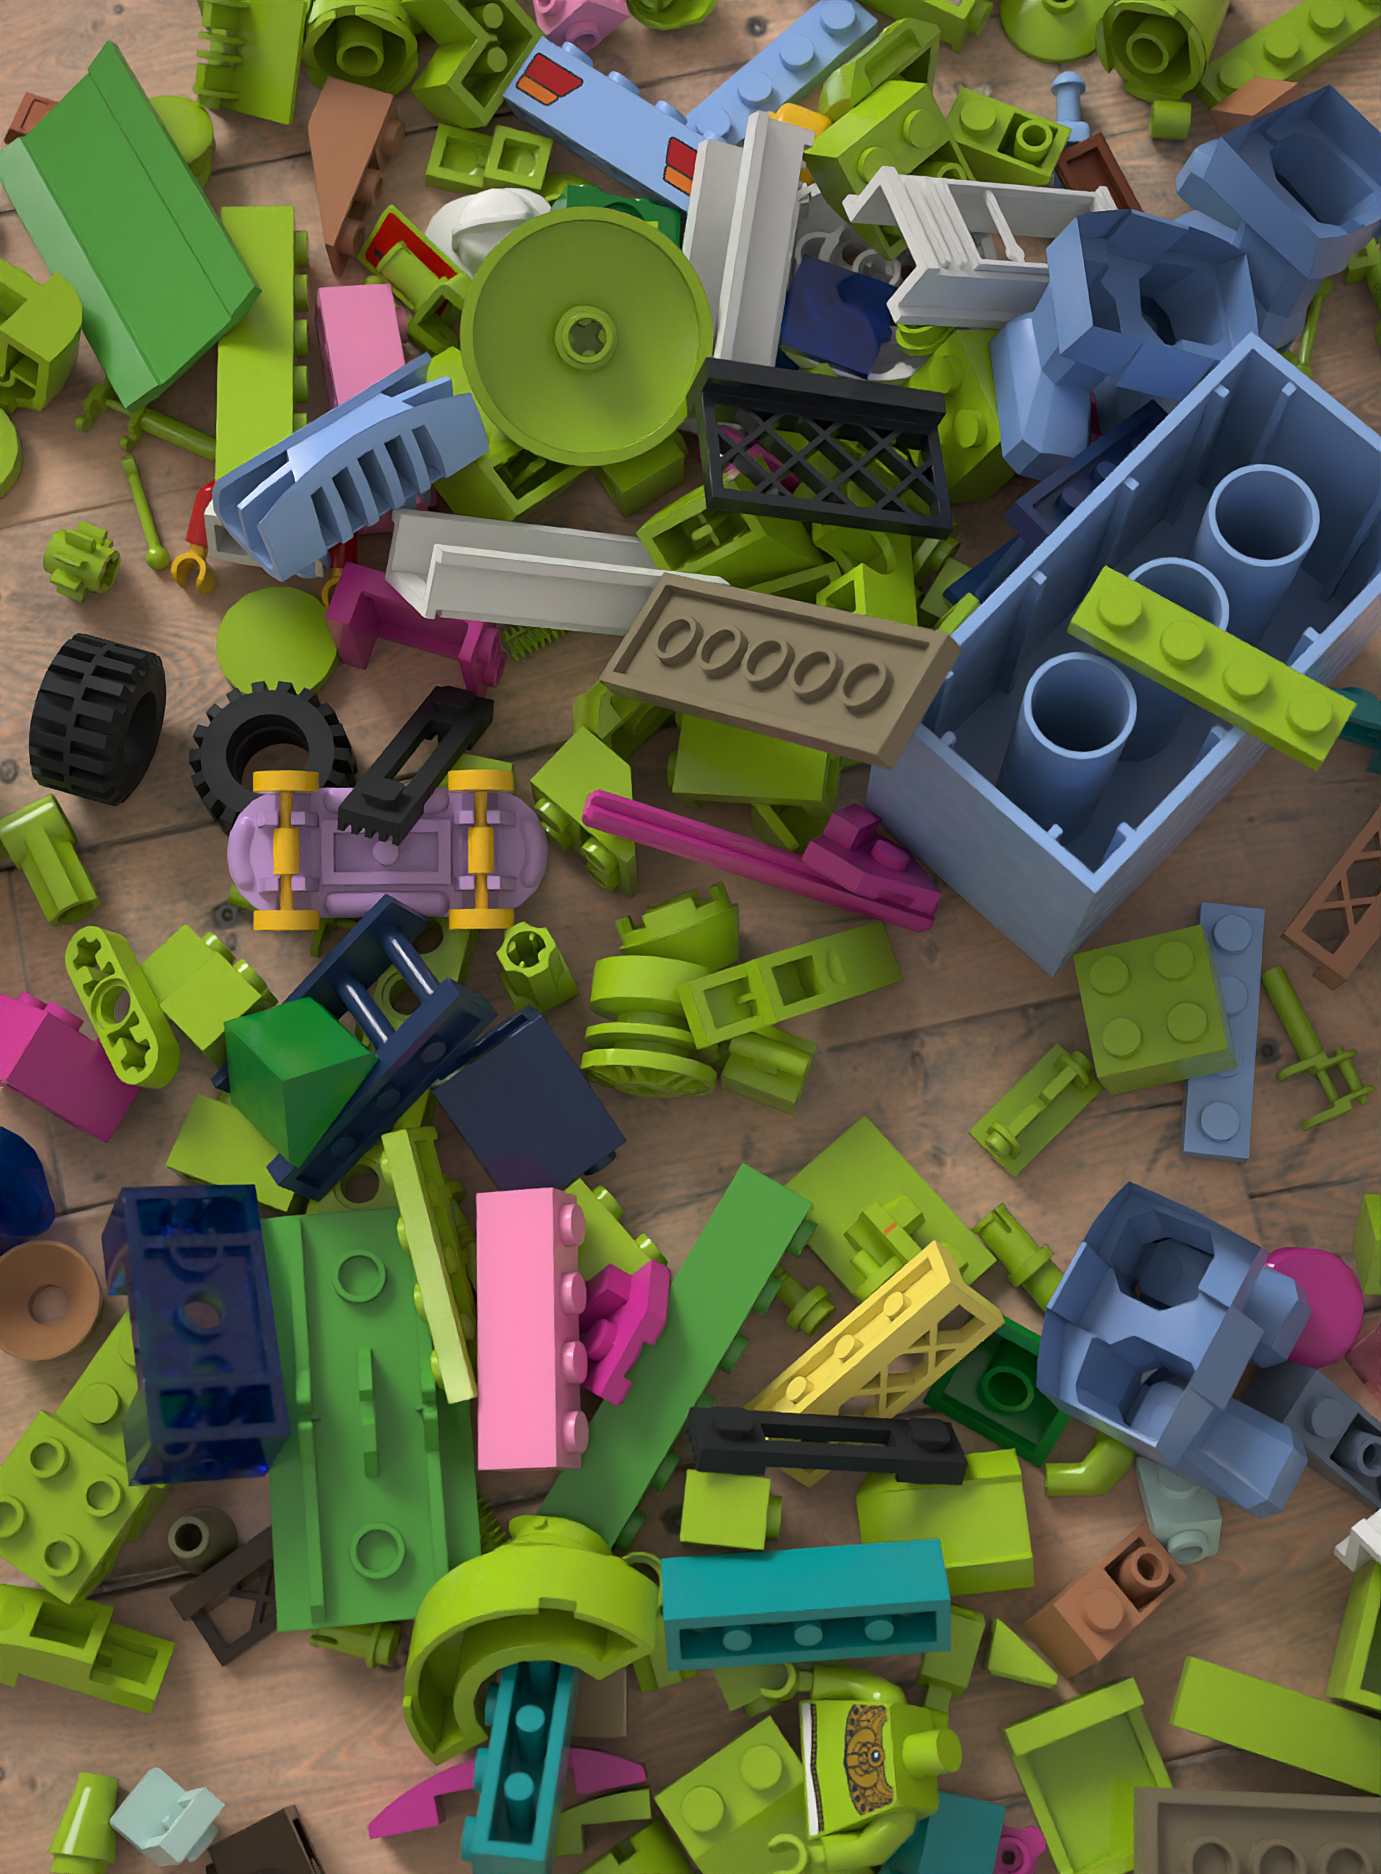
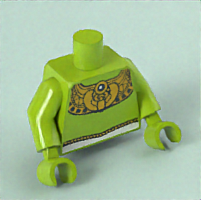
(864, 1766)

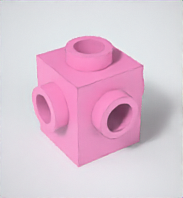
(579, 21)

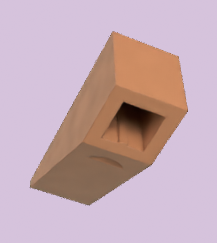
(350, 145)

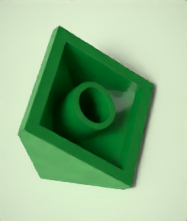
(293, 1072)
(998, 1394)

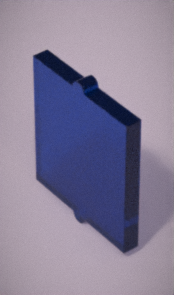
(836, 317)

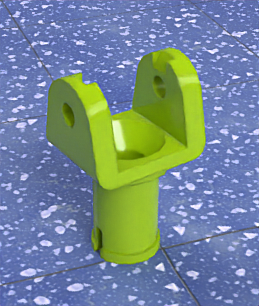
(427, 295)

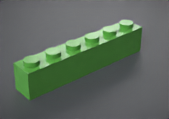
(708, 1308)

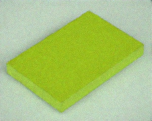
(853, 1175)

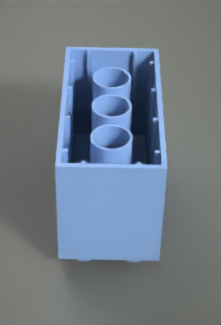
(1068, 777)

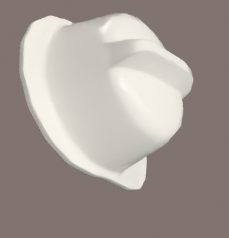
(477, 222)

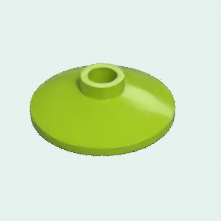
(1052, 29)

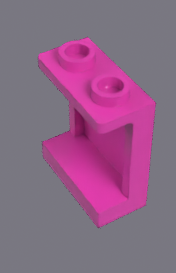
(370, 609)

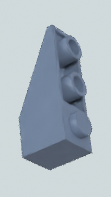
(1335, 1430)

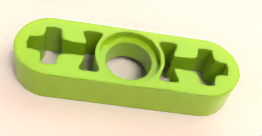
(145, 1018)

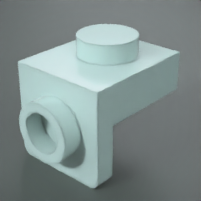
(1179, 1513)
(167, 1820)

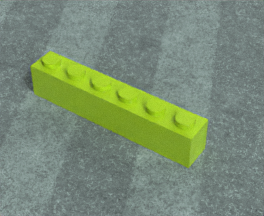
(260, 355)

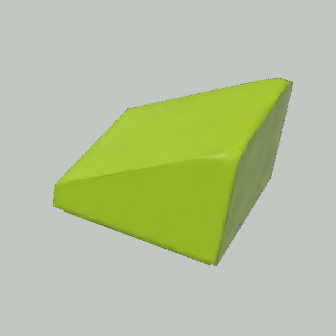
(1012, 1659)

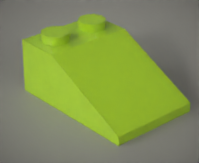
(741, 1801)

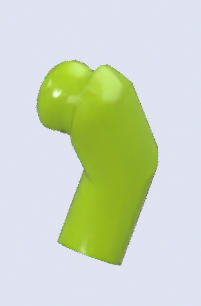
(1093, 1475)

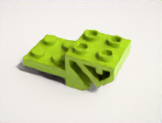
(68, 1484)

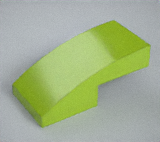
(478, 162)
(609, 1807)

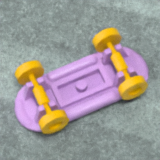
(464, 859)

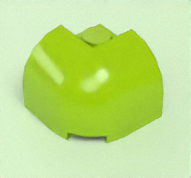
(36, 337)

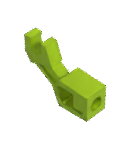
(949, 1672)

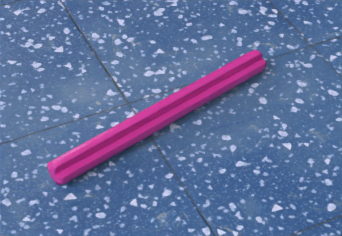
(739, 856)

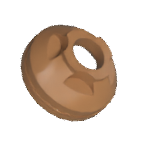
(24, 1274)

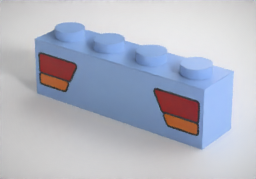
(608, 123)

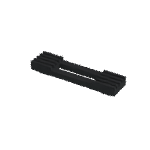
(388, 805)
(735, 1443)

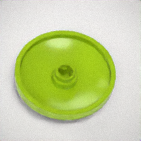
(585, 335)

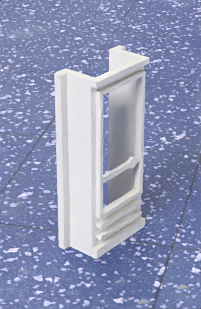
(744, 237)
(950, 278)
(521, 572)

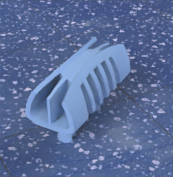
(349, 469)

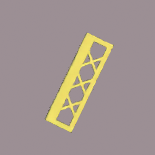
(888, 1324)

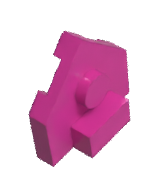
(867, 862)
(617, 1320)

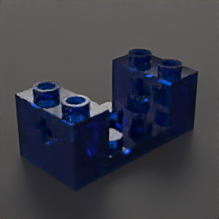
(205, 1396)

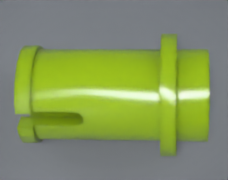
(369, 1641)

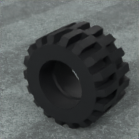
(97, 719)
(258, 722)

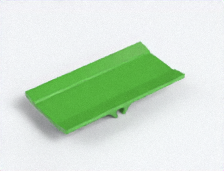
(127, 231)
(378, 1464)

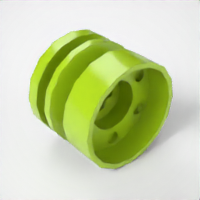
(650, 1042)

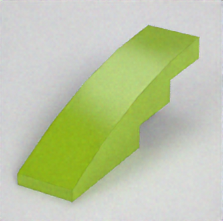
(1279, 1724)

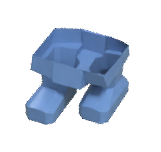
(1303, 221)
(1127, 312)
(1200, 1321)

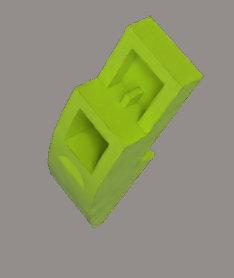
(788, 983)
(79, 1648)

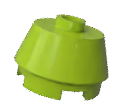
(686, 929)

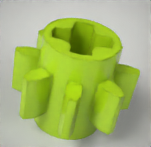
(81, 561)

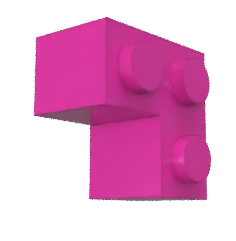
(60, 1067)

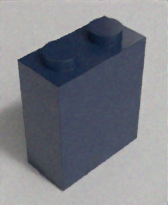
(527, 1107)

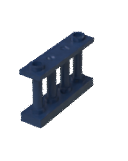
(1053, 500)
(408, 1057)

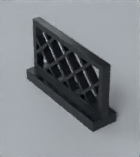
(820, 410)

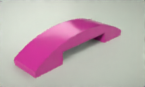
(423, 1804)

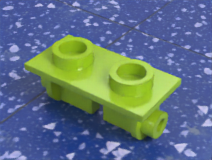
(1037, 1109)

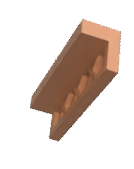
(1359, 933)

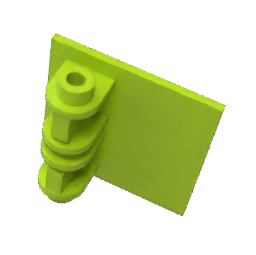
(251, 57)

